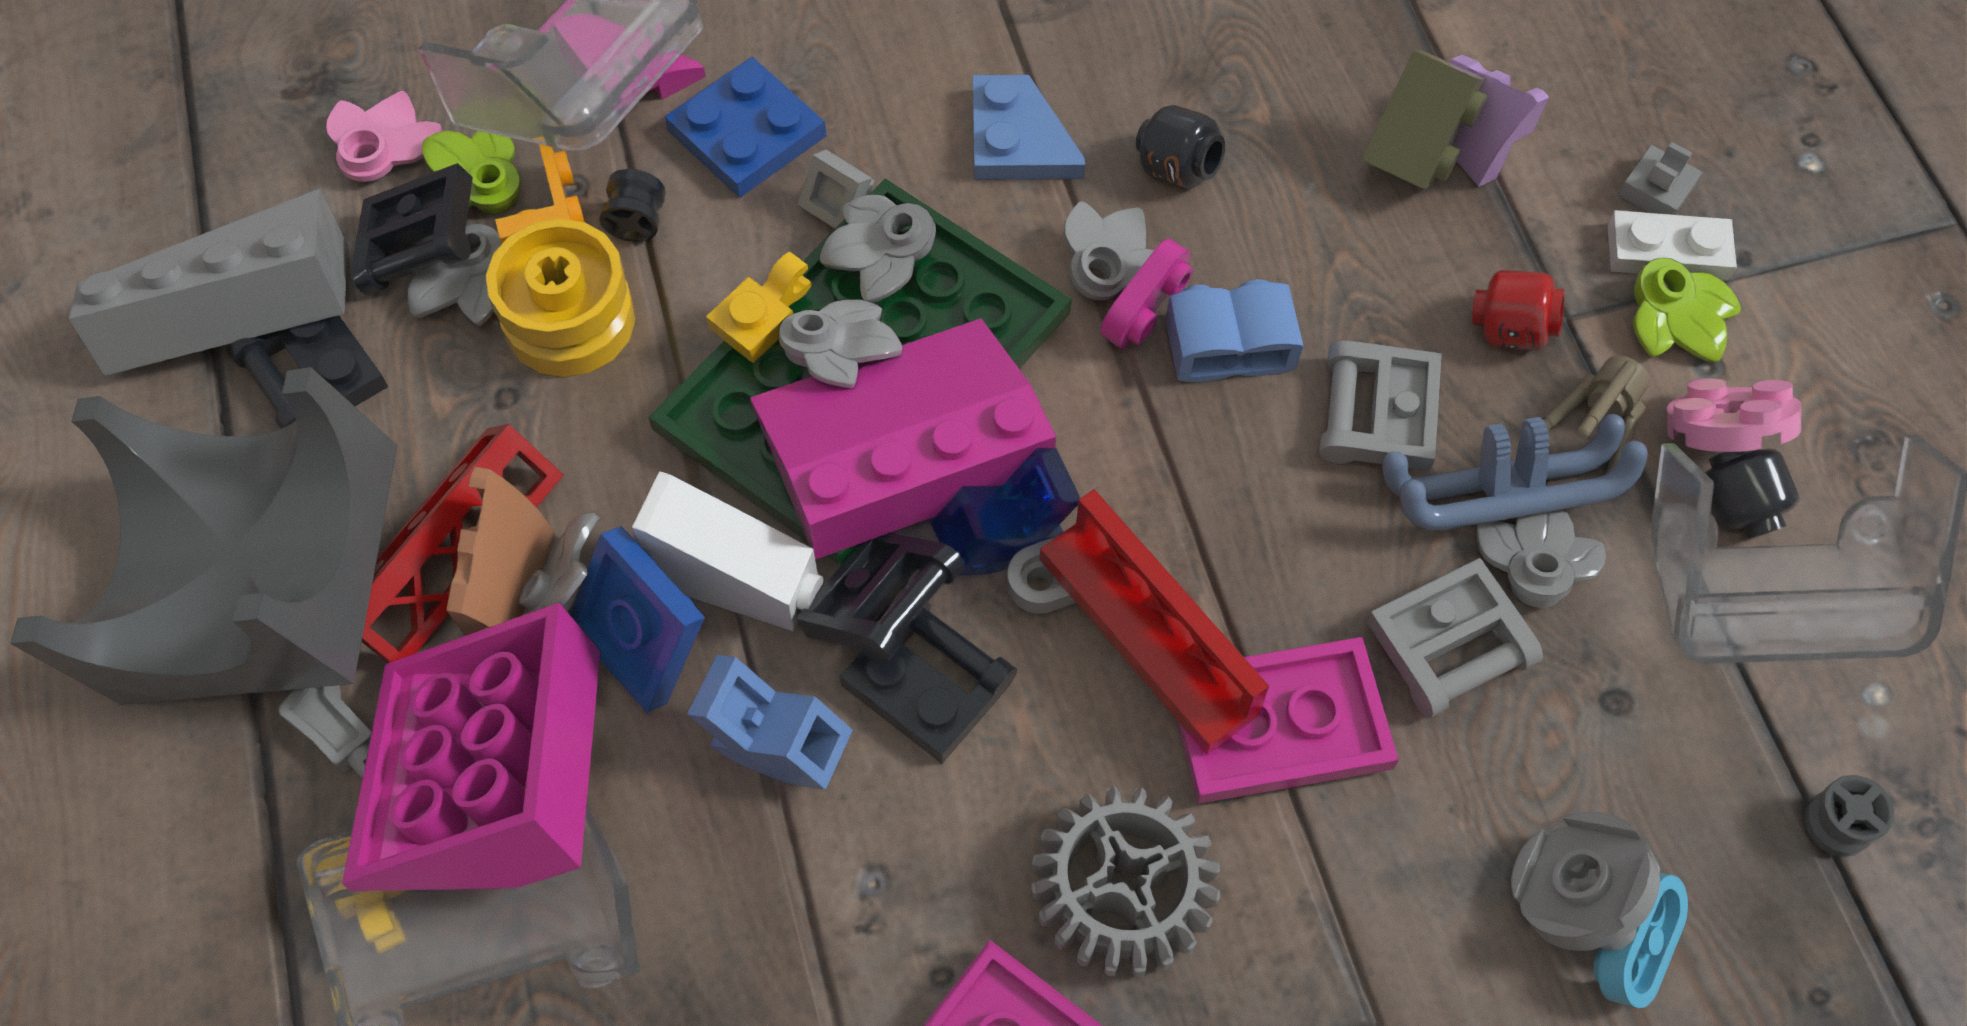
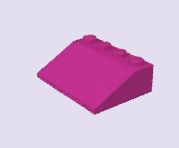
(902, 436)
(479, 761)

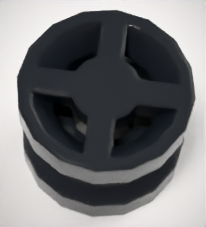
(632, 205)

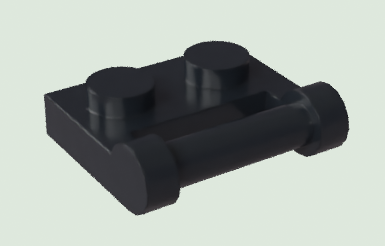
(408, 213)
(323, 346)
(868, 581)
(922, 699)

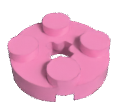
(1734, 417)

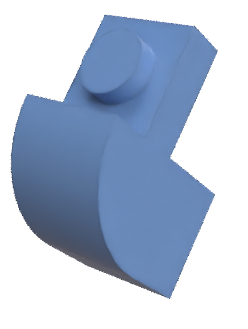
(769, 730)

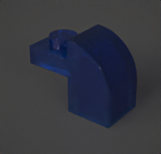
(998, 521)

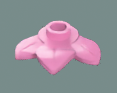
(377, 138)

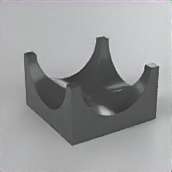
(234, 554)

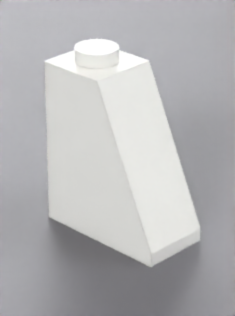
(726, 554)

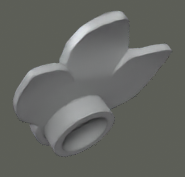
(1108, 244)
(874, 248)
(460, 283)
(837, 340)
(1540, 555)
(563, 569)

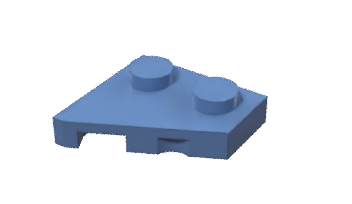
(1019, 133)

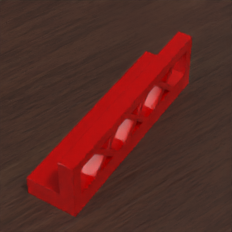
(429, 526)
(1155, 625)

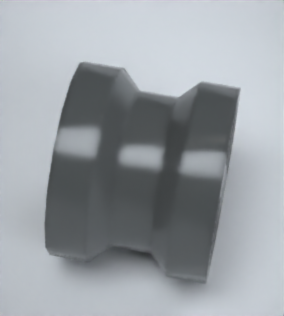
(1864, 808)

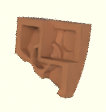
(497, 555)

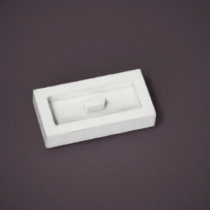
(1693, 241)

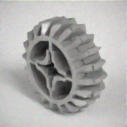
(1171, 853)

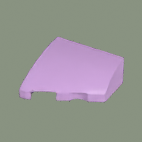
(1504, 119)

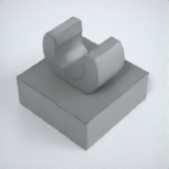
(1661, 180)
(831, 185)

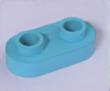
(1637, 971)

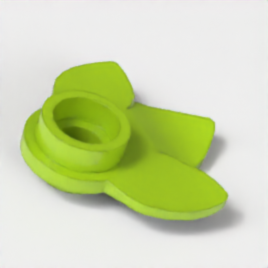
(485, 158)
(1687, 314)

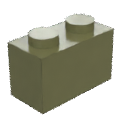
(1425, 119)

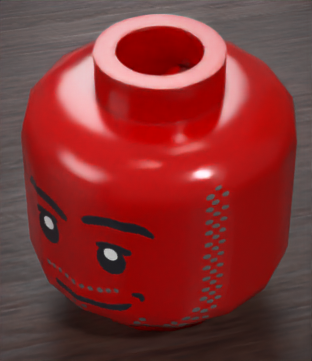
(1519, 310)

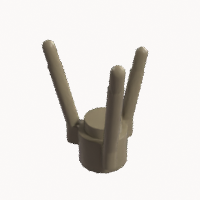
(1611, 391)

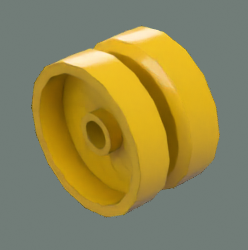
(561, 297)

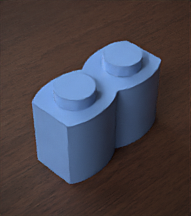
(1233, 331)

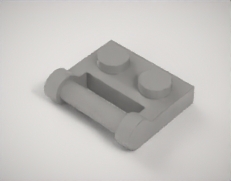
(1402, 404)
(1445, 617)

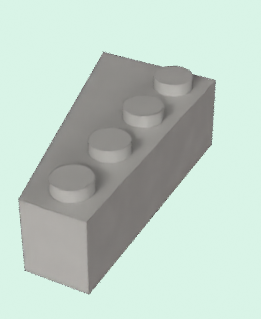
(216, 287)

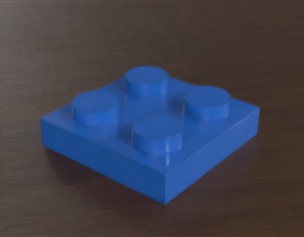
(745, 126)
(636, 618)

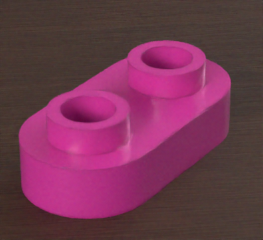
(1134, 311)

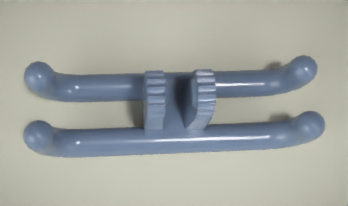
(1518, 485)

